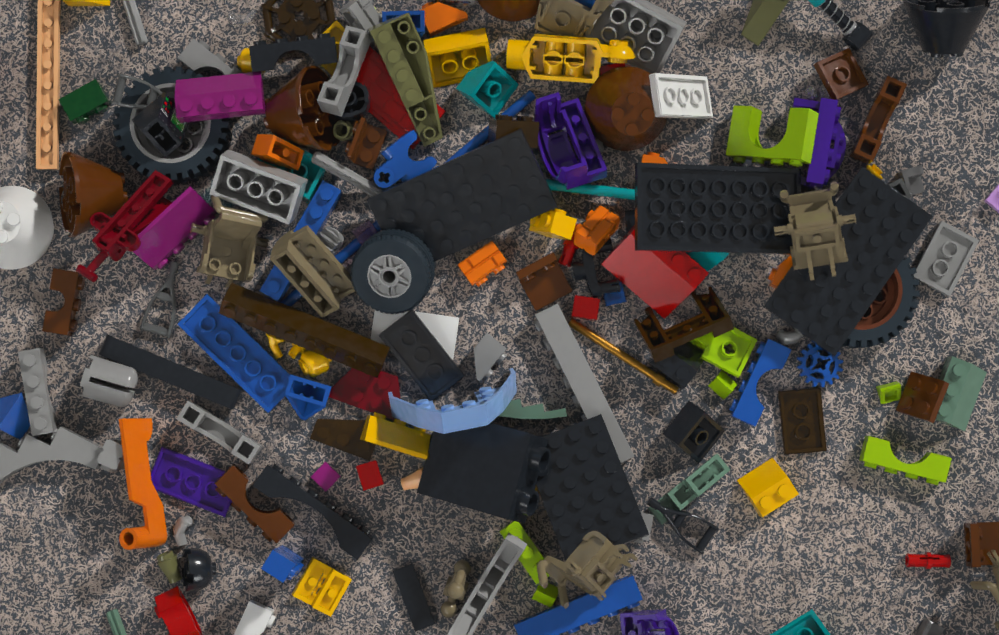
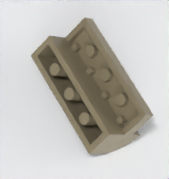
(312, 270)

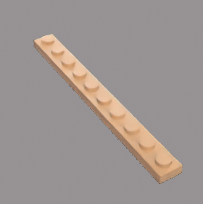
(48, 84)

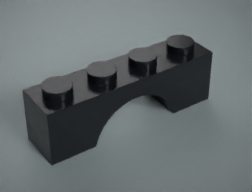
(265, 56)

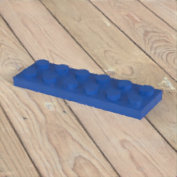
(236, 353)

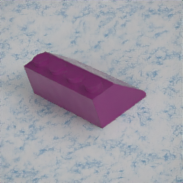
(219, 97)

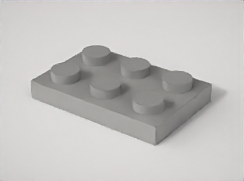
(945, 258)

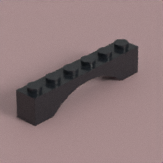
(350, 537)

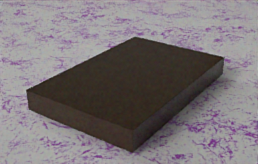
(802, 421)

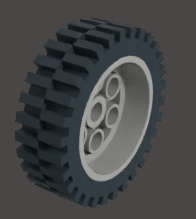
(180, 165)

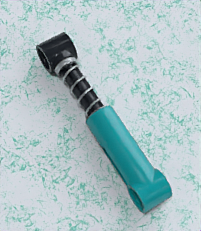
(854, 32)

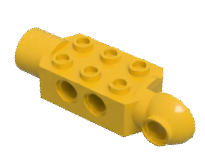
(564, 57)

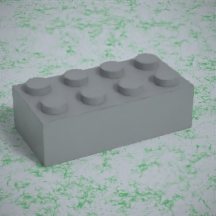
(258, 186)

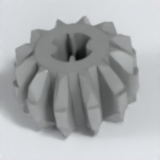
(331, 238)

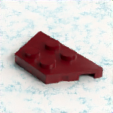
(367, 391)

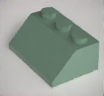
(963, 390)

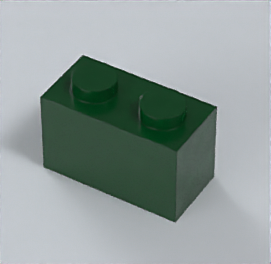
(85, 102)

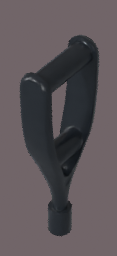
(681, 515)

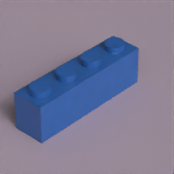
(283, 564)

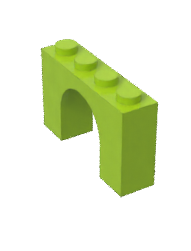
(793, 149)

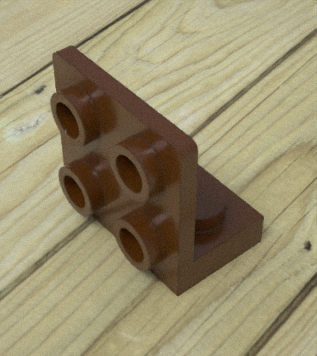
(366, 144)
(543, 281)
(979, 540)

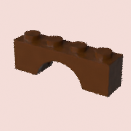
(872, 130)
(273, 522)

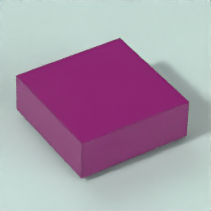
(325, 476)

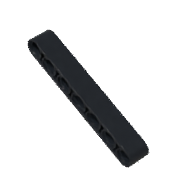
(170, 372)

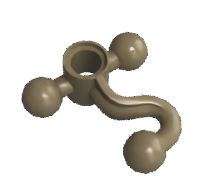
(455, 588)

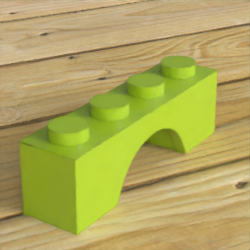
(931, 466)

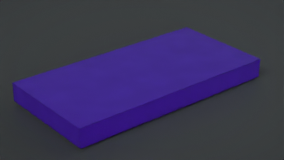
(189, 481)

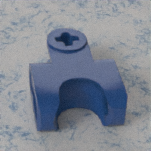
(399, 164)

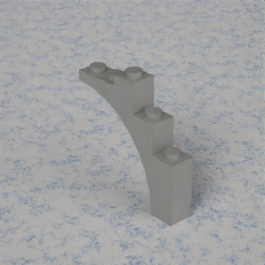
(65, 446)
(487, 586)

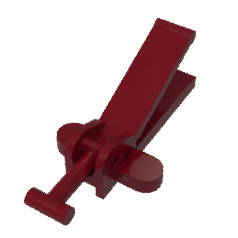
(122, 230)

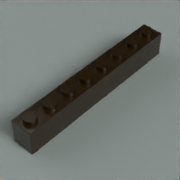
(304, 330)

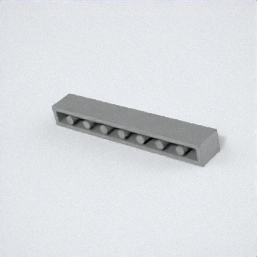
(579, 374)

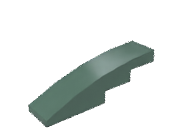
(515, 410)
(691, 486)

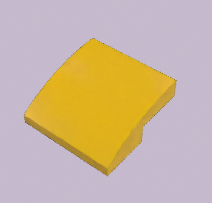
(329, 592)

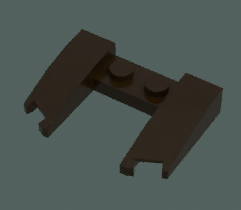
(711, 319)

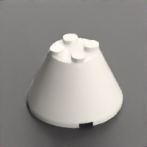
(24, 227)

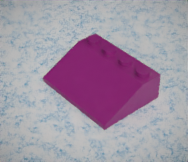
(172, 228)

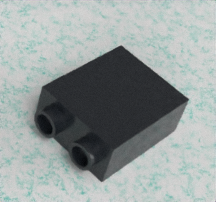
(486, 470)

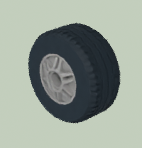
(392, 271)

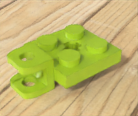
(715, 353)

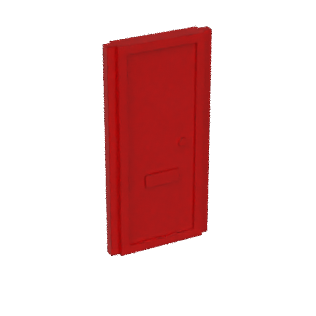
(384, 98)

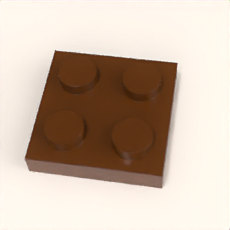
(841, 74)
(922, 397)

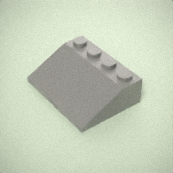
(645, 26)

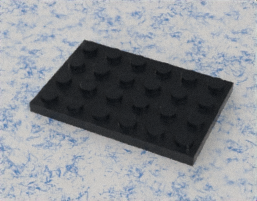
(588, 488)

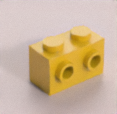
(553, 224)

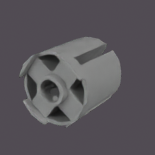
(113, 373)

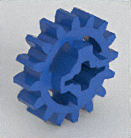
(825, 372)

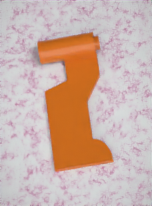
(134, 438)

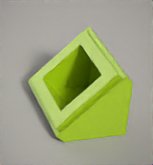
(722, 385)
(889, 392)
(546, 596)

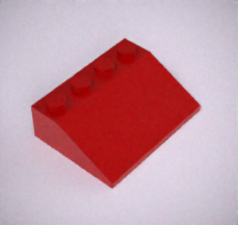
(656, 277)

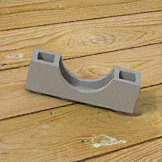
(199, 59)
(337, 90)
(34, 377)
(220, 432)

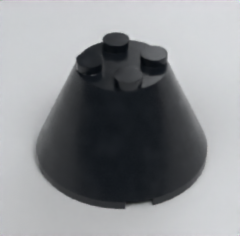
(945, 24)

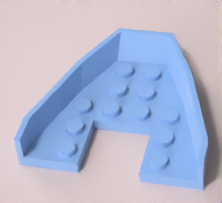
(452, 418)

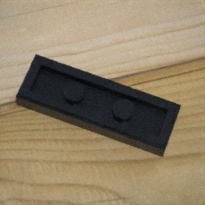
(413, 597)

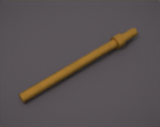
(658, 378)

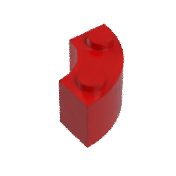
(176, 613)

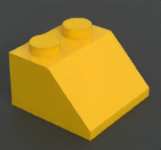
(767, 487)

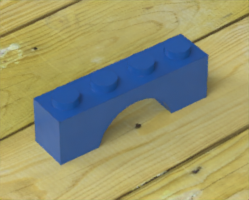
(748, 407)

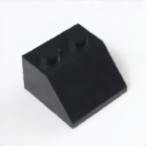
(681, 366)
(694, 431)

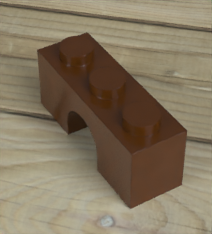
(63, 320)

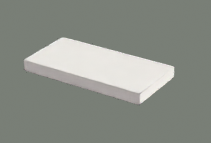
(680, 96)
(442, 327)

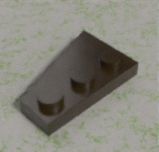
(343, 436)

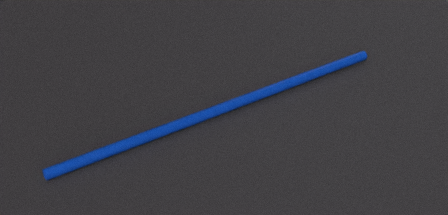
(474, 143)

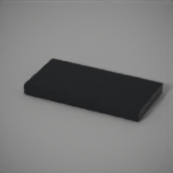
(421, 355)

